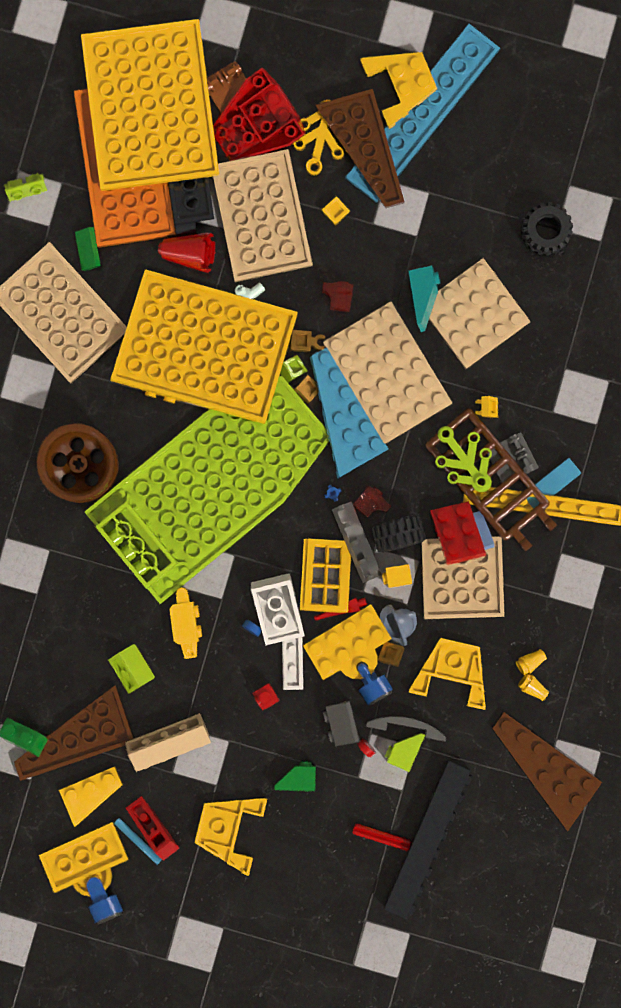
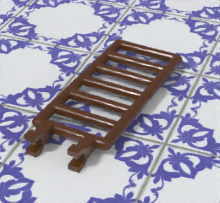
(518, 474)

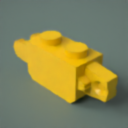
(184, 623)

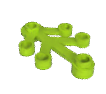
(466, 461)

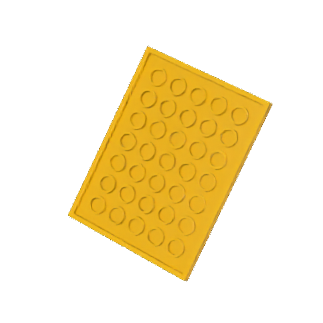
(150, 105)
(204, 346)

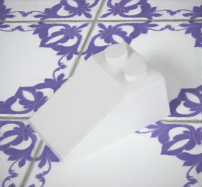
(277, 609)

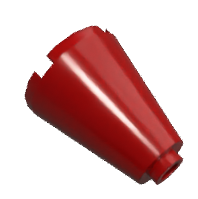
(190, 251)

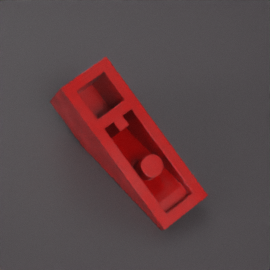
(152, 828)

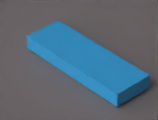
(556, 480)

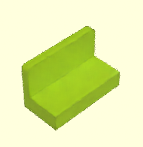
(131, 668)

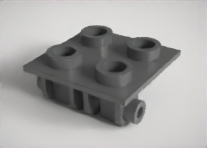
(519, 451)

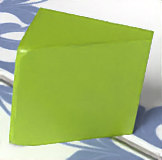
(292, 368)

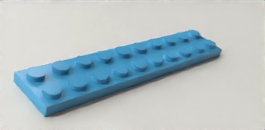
(452, 78)

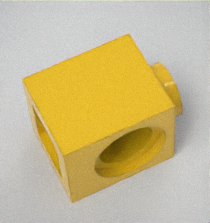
(397, 576)

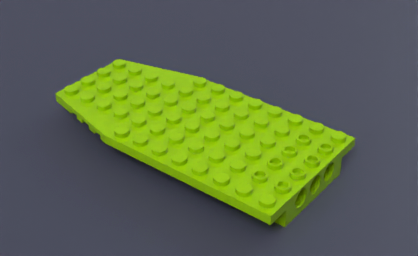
(207, 490)

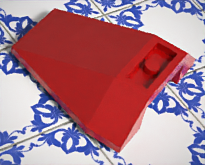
(257, 119)

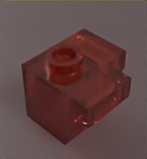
(340, 295)
(371, 501)

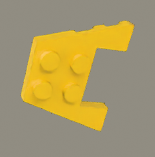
(410, 78)
(455, 663)
(220, 828)

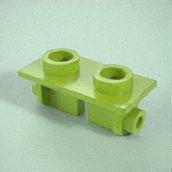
(17, 190)

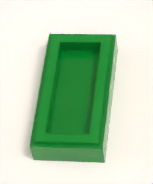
(87, 248)

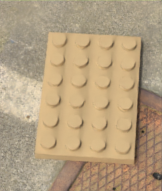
(262, 216)
(60, 312)
(387, 372)

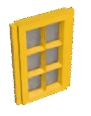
(325, 576)

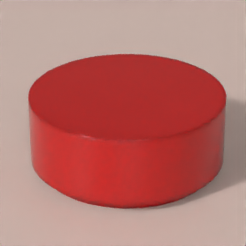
(366, 748)

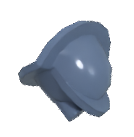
(398, 623)

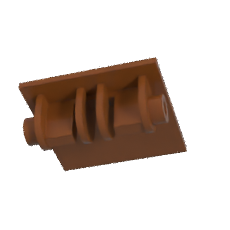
(225, 84)

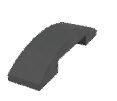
(381, 723)

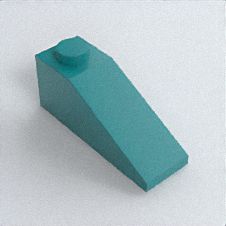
(424, 293)

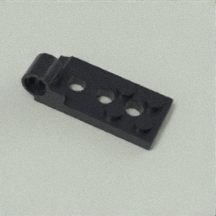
(185, 216)

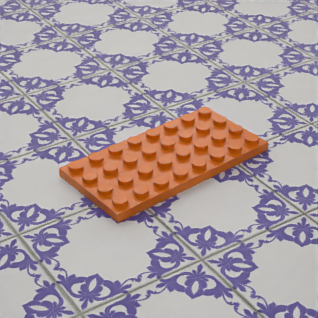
(122, 213)

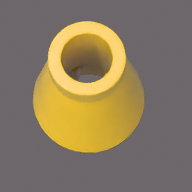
(529, 662)
(533, 687)

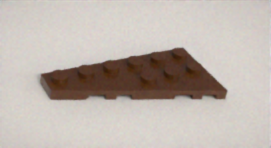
(361, 133)
(89, 733)
(556, 777)

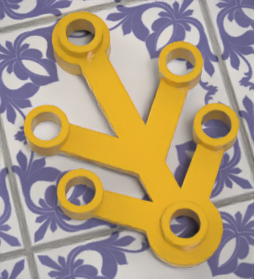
(322, 134)

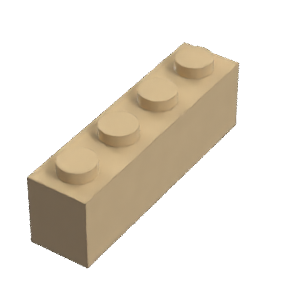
(168, 742)

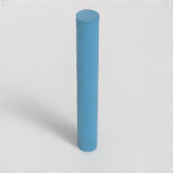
(138, 841)

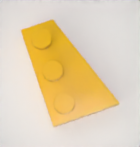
(89, 793)

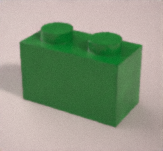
(23, 737)

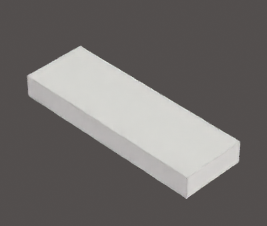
(292, 664)

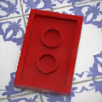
(457, 533)

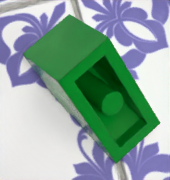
(299, 778)

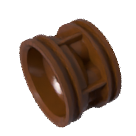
(60, 442)

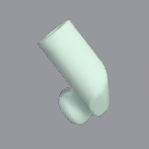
(250, 293)

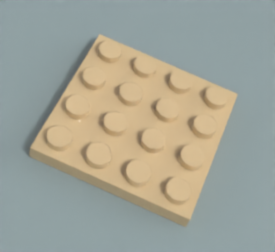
(476, 313)
(462, 588)

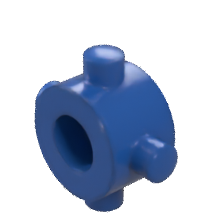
(332, 493)

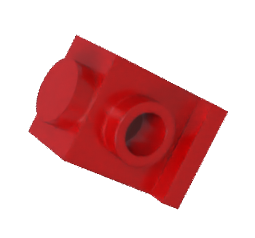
(265, 696)

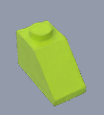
(404, 751)

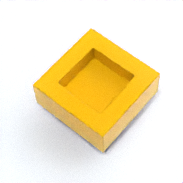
(335, 210)

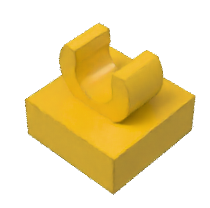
(489, 407)

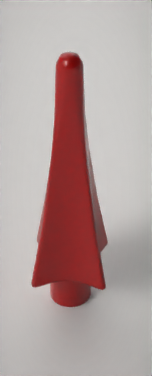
(353, 606)

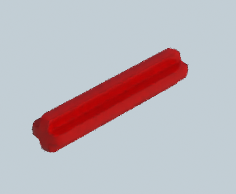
(381, 837)

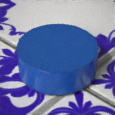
(252, 628)

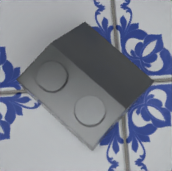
(342, 723)

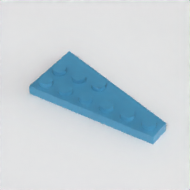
(346, 423)

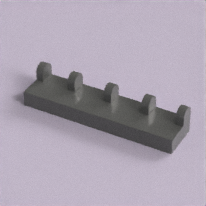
(356, 542)

